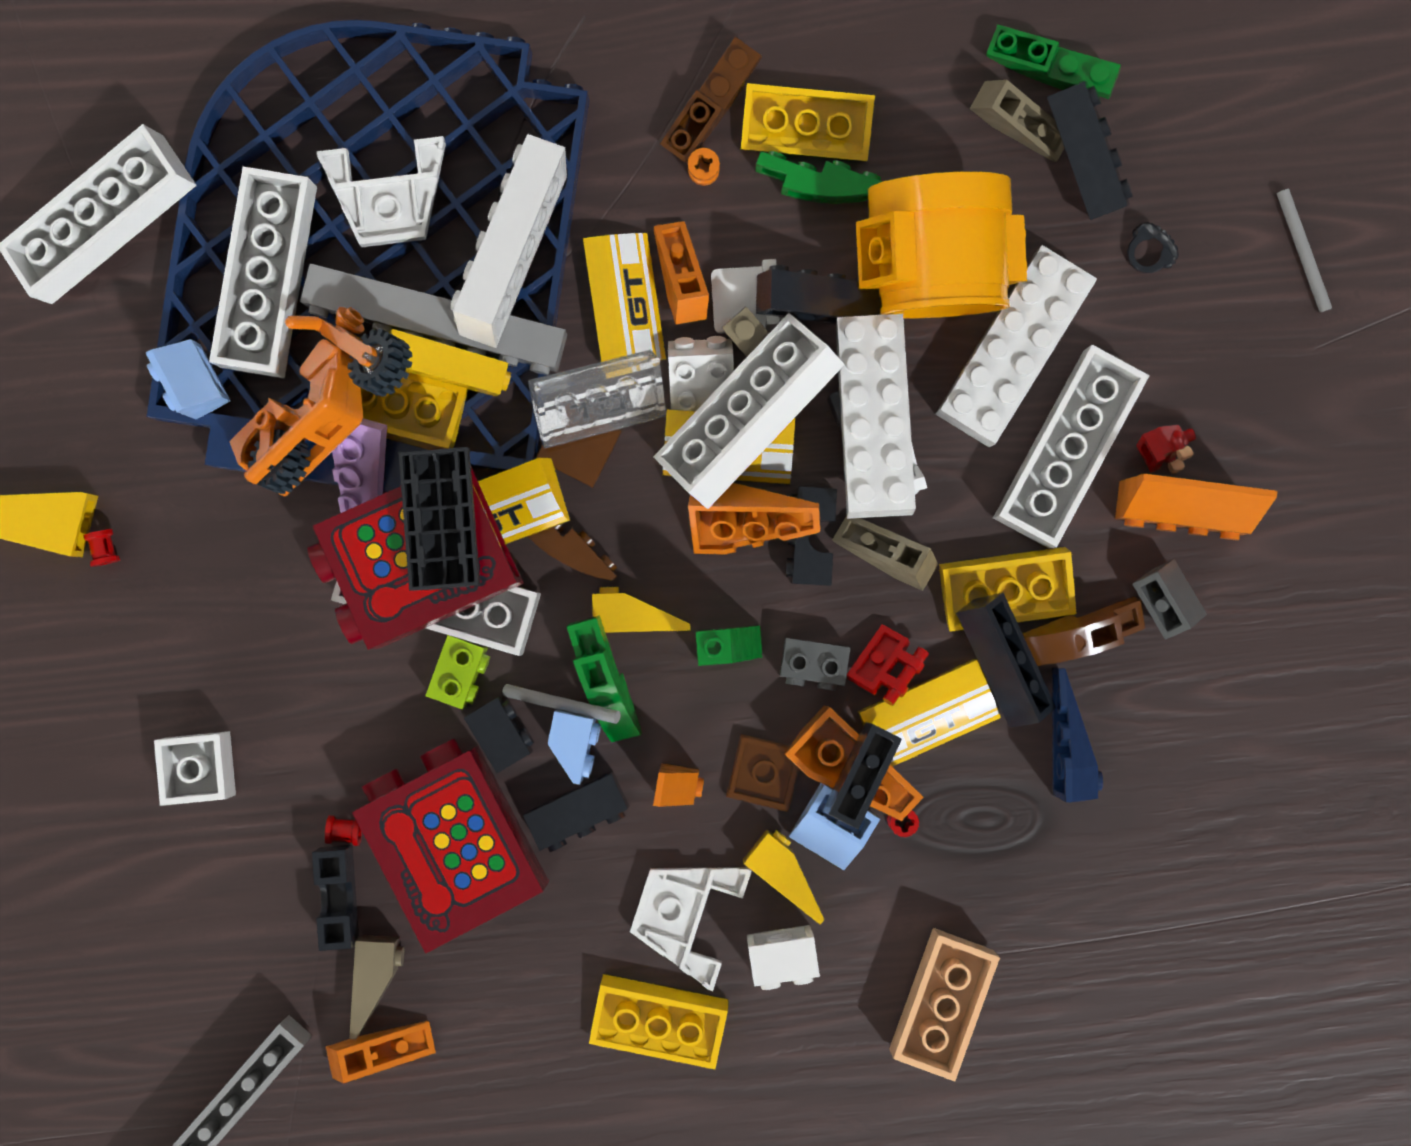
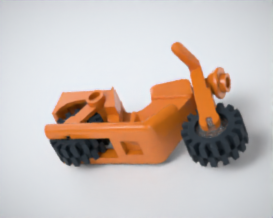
(273, 440)

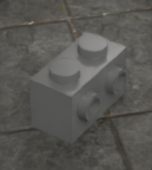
(1169, 599)
(814, 662)

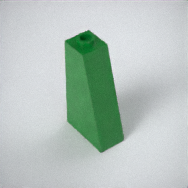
(728, 645)

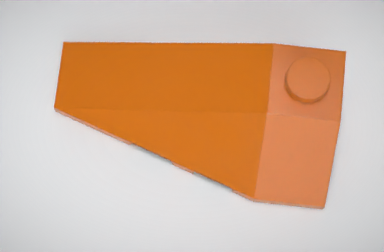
(749, 517)
(823, 750)

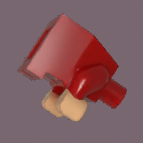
(1164, 445)

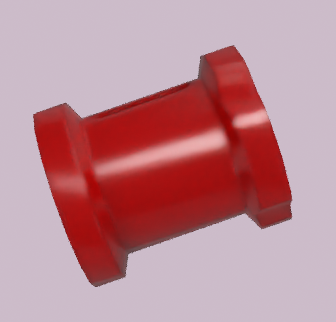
(101, 547)
(910, 827)
(342, 831)

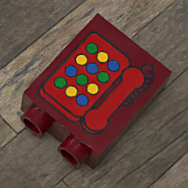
(369, 561)
(449, 844)

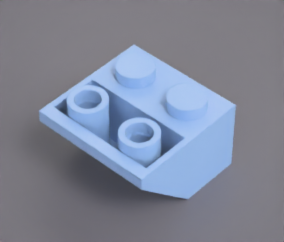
(187, 378)
(571, 743)
(829, 836)

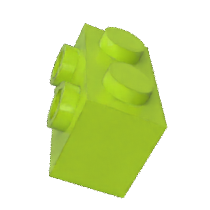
(457, 672)

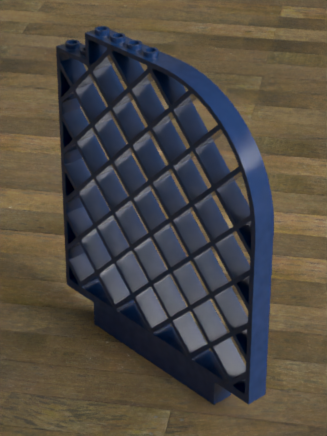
(400, 37)

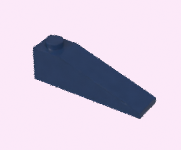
(1073, 760)

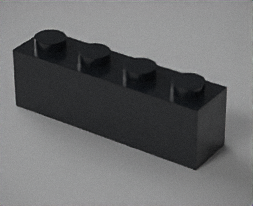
(1089, 150)
(813, 296)
(1006, 660)

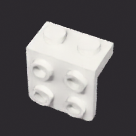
(736, 289)
(697, 369)

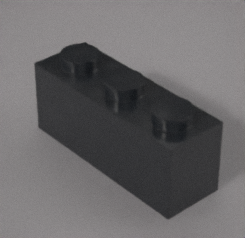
(862, 775)
(577, 812)

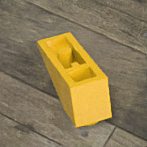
(628, 614)
(778, 866)

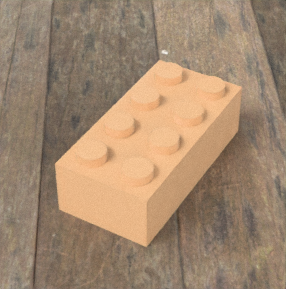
(944, 1004)

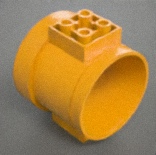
(942, 244)

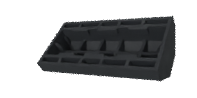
(439, 519)

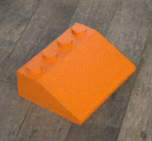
(1192, 505)

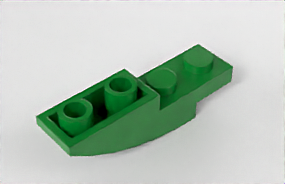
(1049, 63)
(801, 181)
(601, 678)

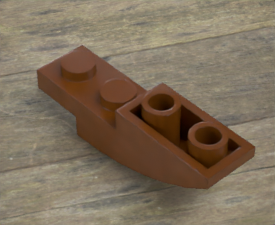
(712, 100)
(575, 551)
(1087, 635)

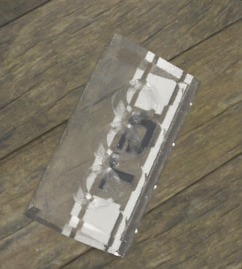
(598, 398)

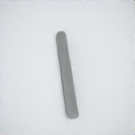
(1304, 250)
(561, 703)

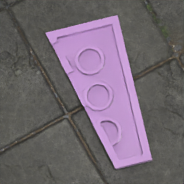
(360, 464)

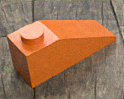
(681, 273)
(677, 786)
(379, 1051)

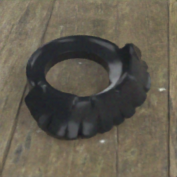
(1146, 232)

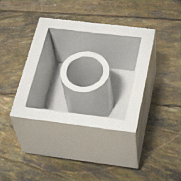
(194, 768)
(783, 957)

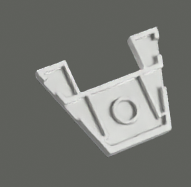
(387, 207)
(672, 911)

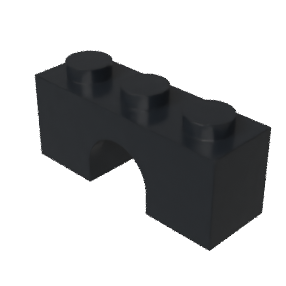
(807, 564)
(338, 916)

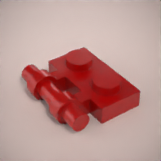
(879, 659)

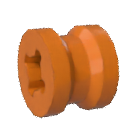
(705, 173)

